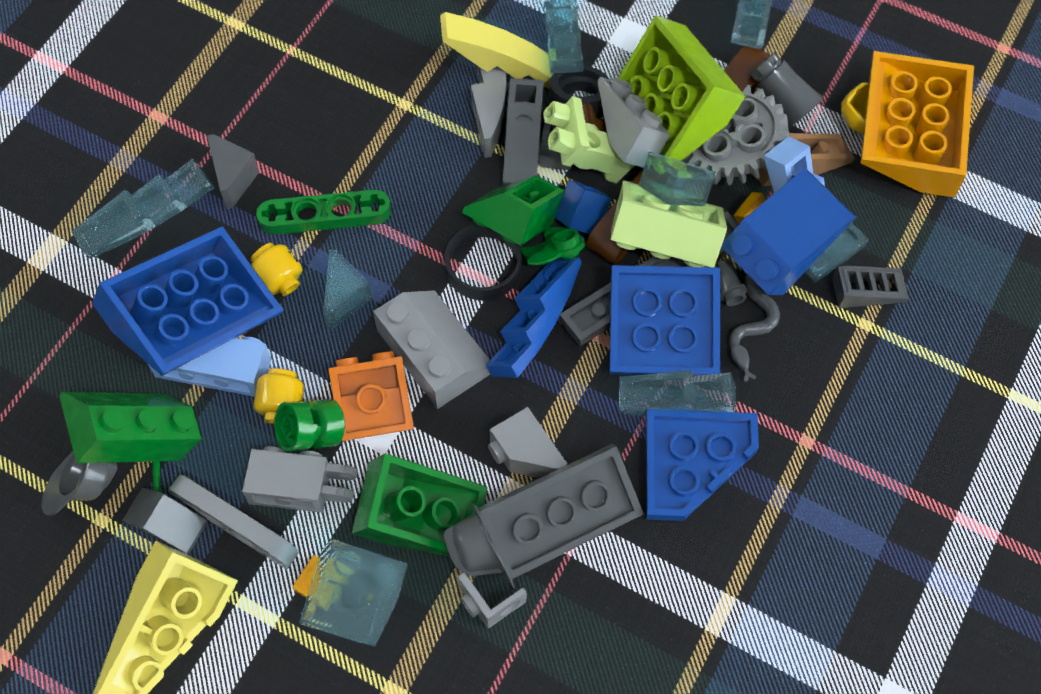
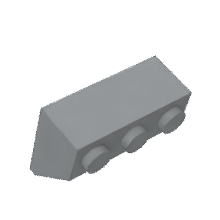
(431, 344)

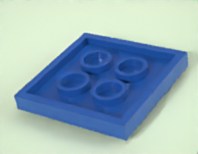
(664, 320)

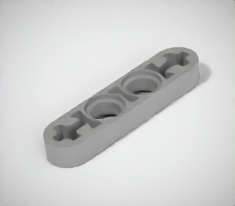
(233, 521)

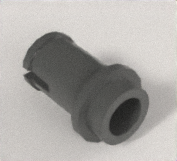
(731, 288)

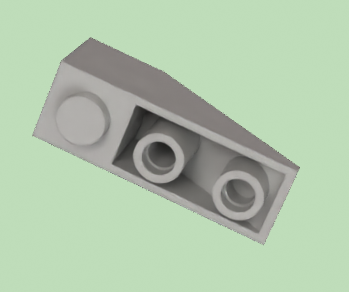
(629, 124)

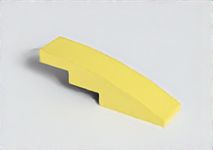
(494, 47)

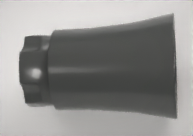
(787, 88)

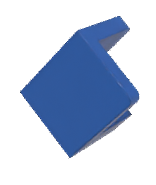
(582, 207)

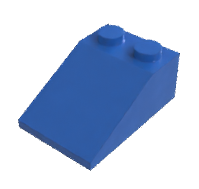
(788, 233)

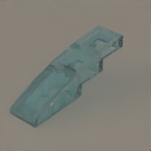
(563, 36)
(137, 213)

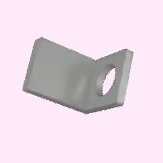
(477, 606)

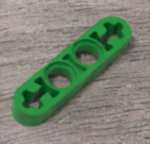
(324, 217)

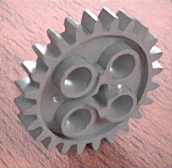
(754, 122)

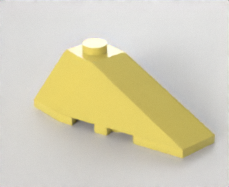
(163, 614)

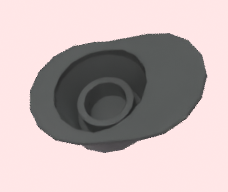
(76, 483)
(473, 550)

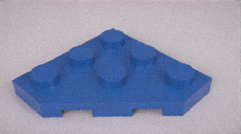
(693, 457)

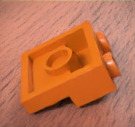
(372, 395)

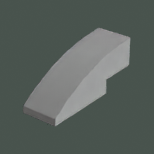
(489, 107)

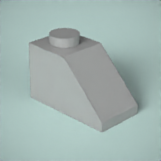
(524, 446)

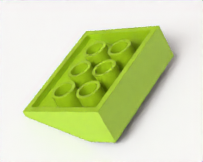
(681, 86)

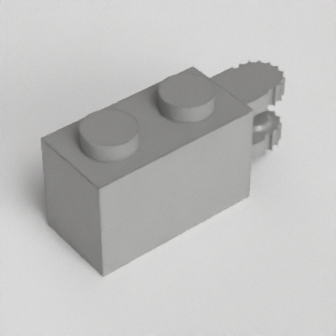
(294, 480)

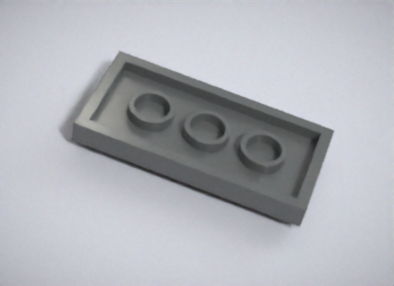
(561, 511)

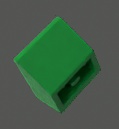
(518, 209)

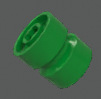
(309, 424)

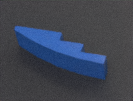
(539, 310)

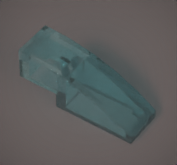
(751, 23)
(677, 392)

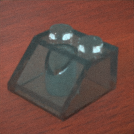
(353, 592)

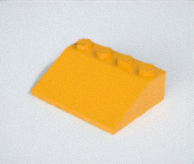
(918, 122)

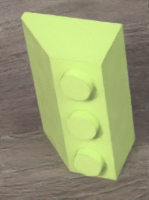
(668, 230)

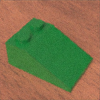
(412, 504)

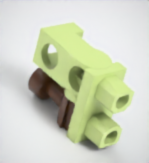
(583, 139)

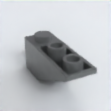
(523, 129)

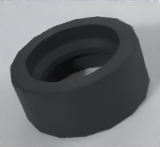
(578, 81)

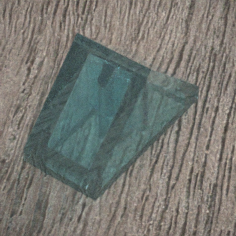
(676, 181)
(344, 291)

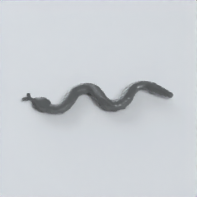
(738, 353)

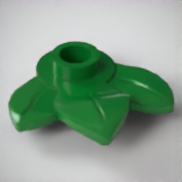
(559, 242)

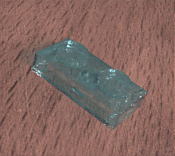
(843, 248)

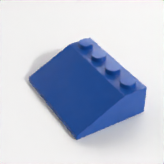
(185, 301)

